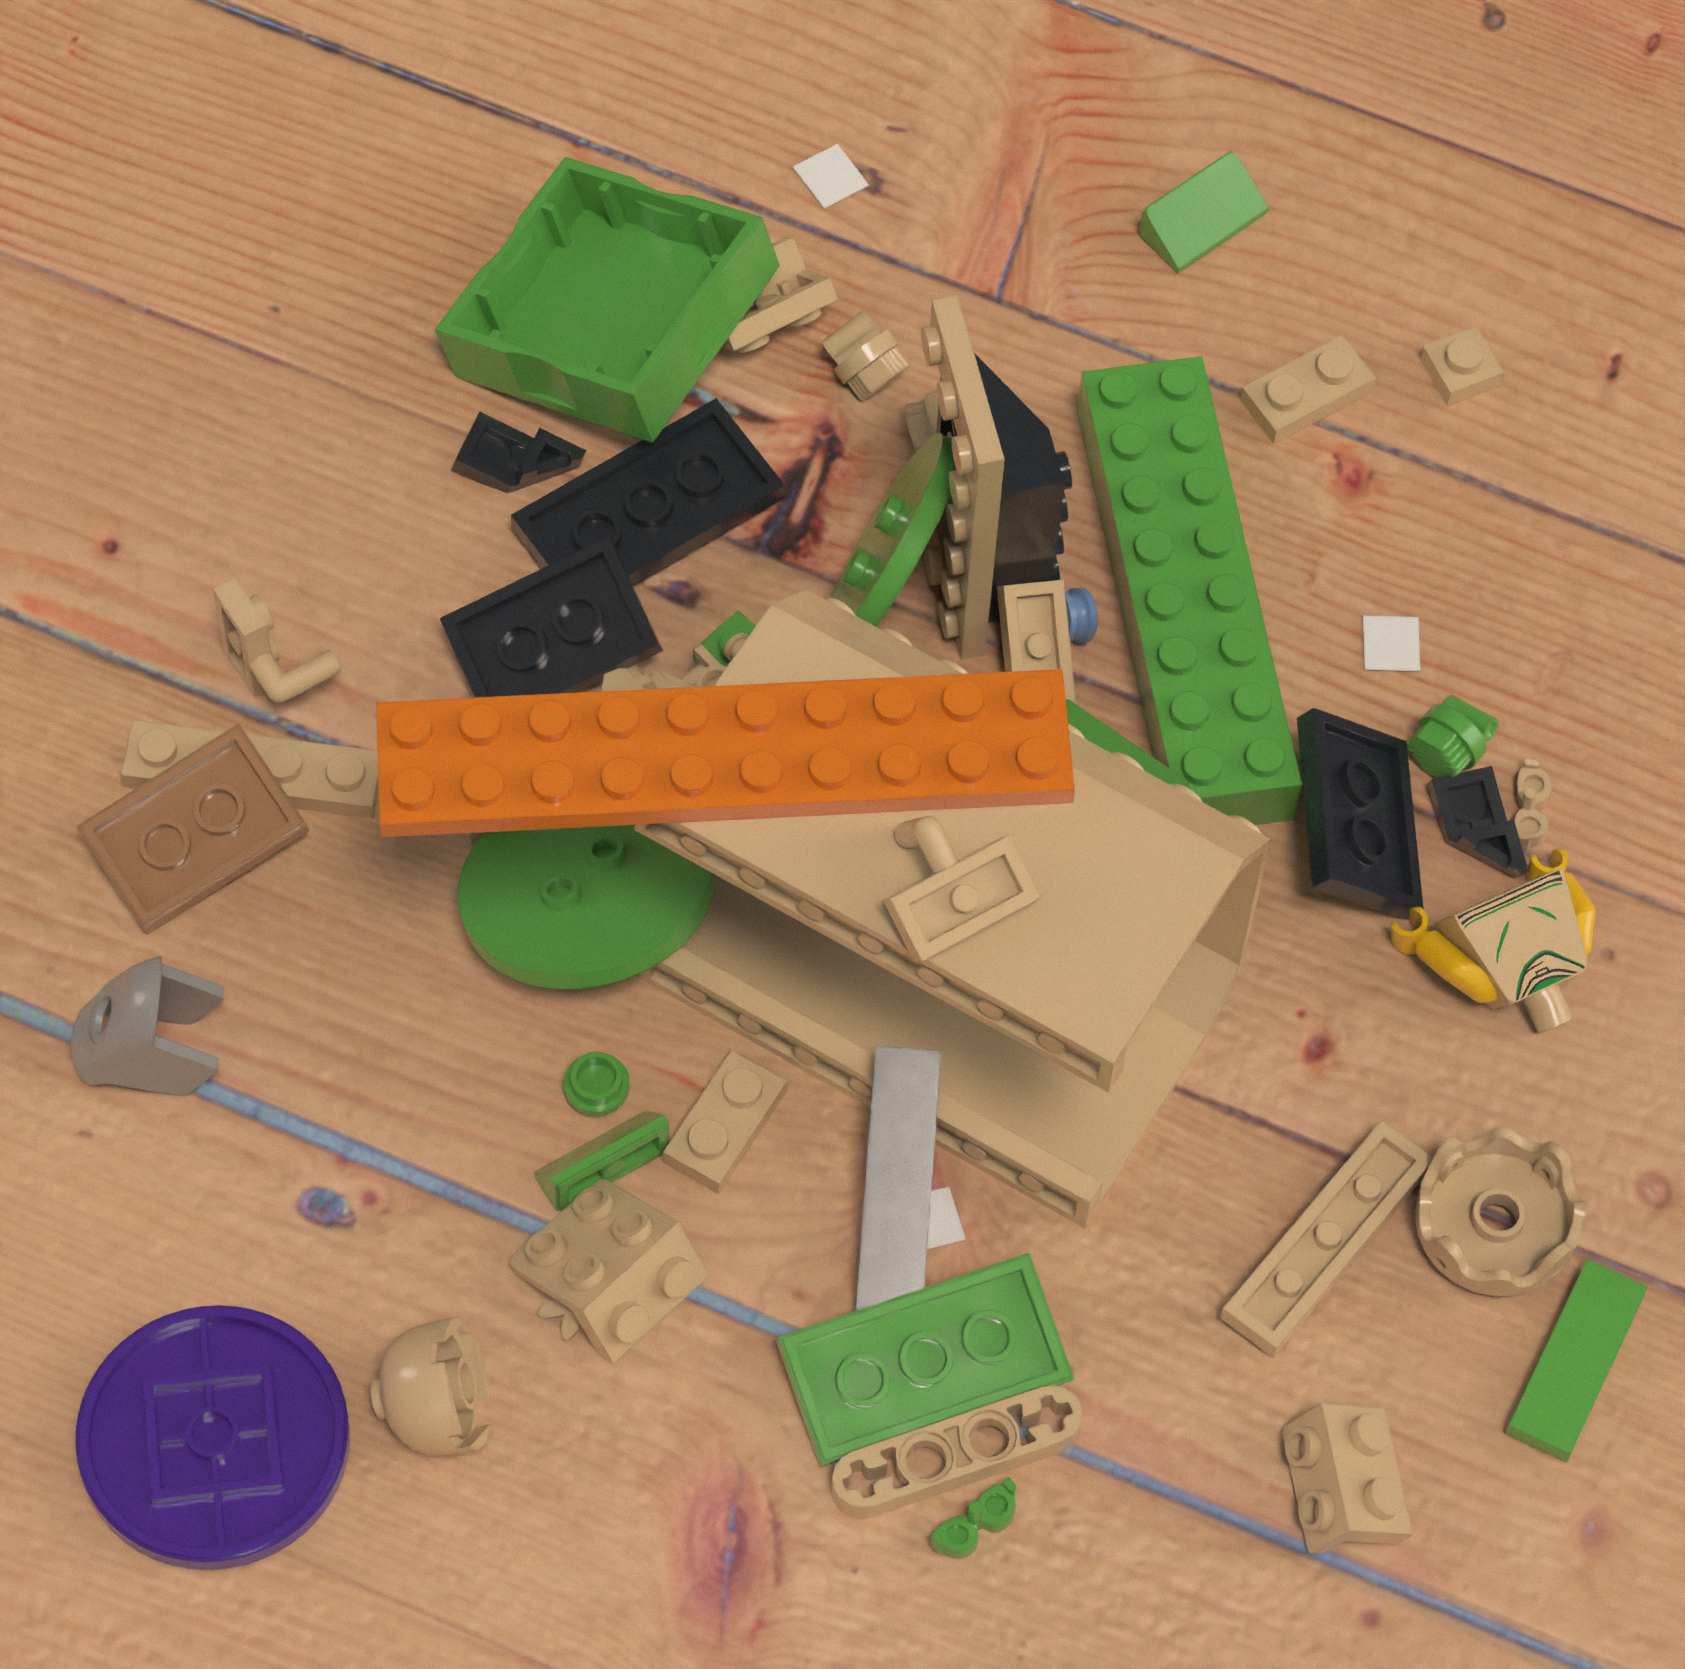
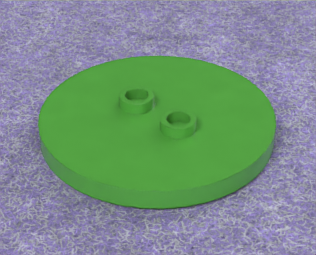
(897, 532)
(579, 904)

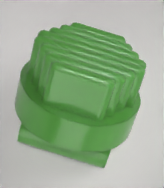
(1451, 737)

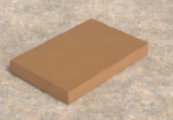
(192, 828)

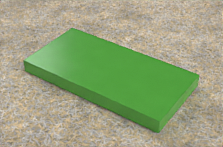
(923, 1357)

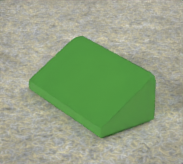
(1202, 212)
(605, 1157)

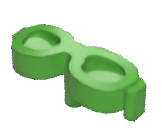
(990, 1512)

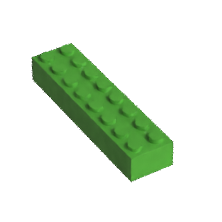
(1188, 587)

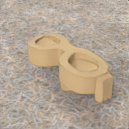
(1532, 794)

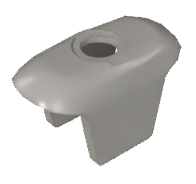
(128, 1048)

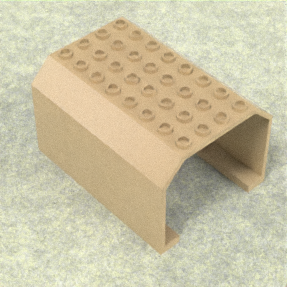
(1049, 1022)

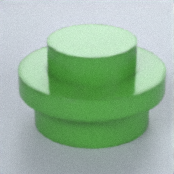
(596, 1084)

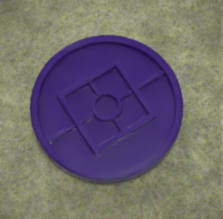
(212, 1437)

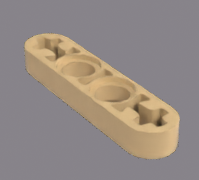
(961, 1461)

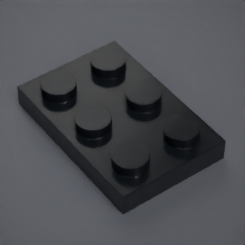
(554, 628)
(1359, 813)

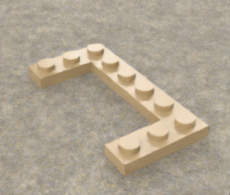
(966, 534)

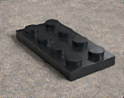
(656, 496)

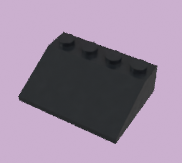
(1031, 490)

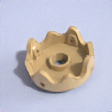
(1509, 1172)

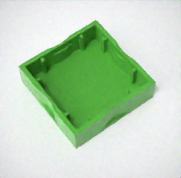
(608, 299)

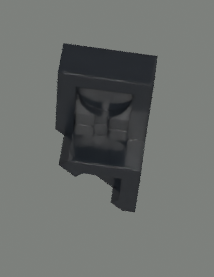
(511, 459)
(1475, 819)

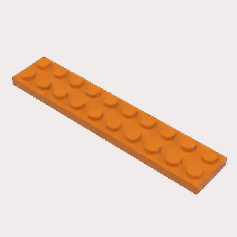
(723, 753)

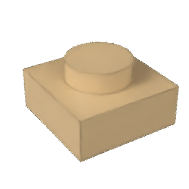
(1462, 365)

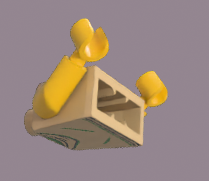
(1512, 943)

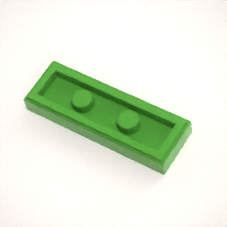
(1576, 1360)

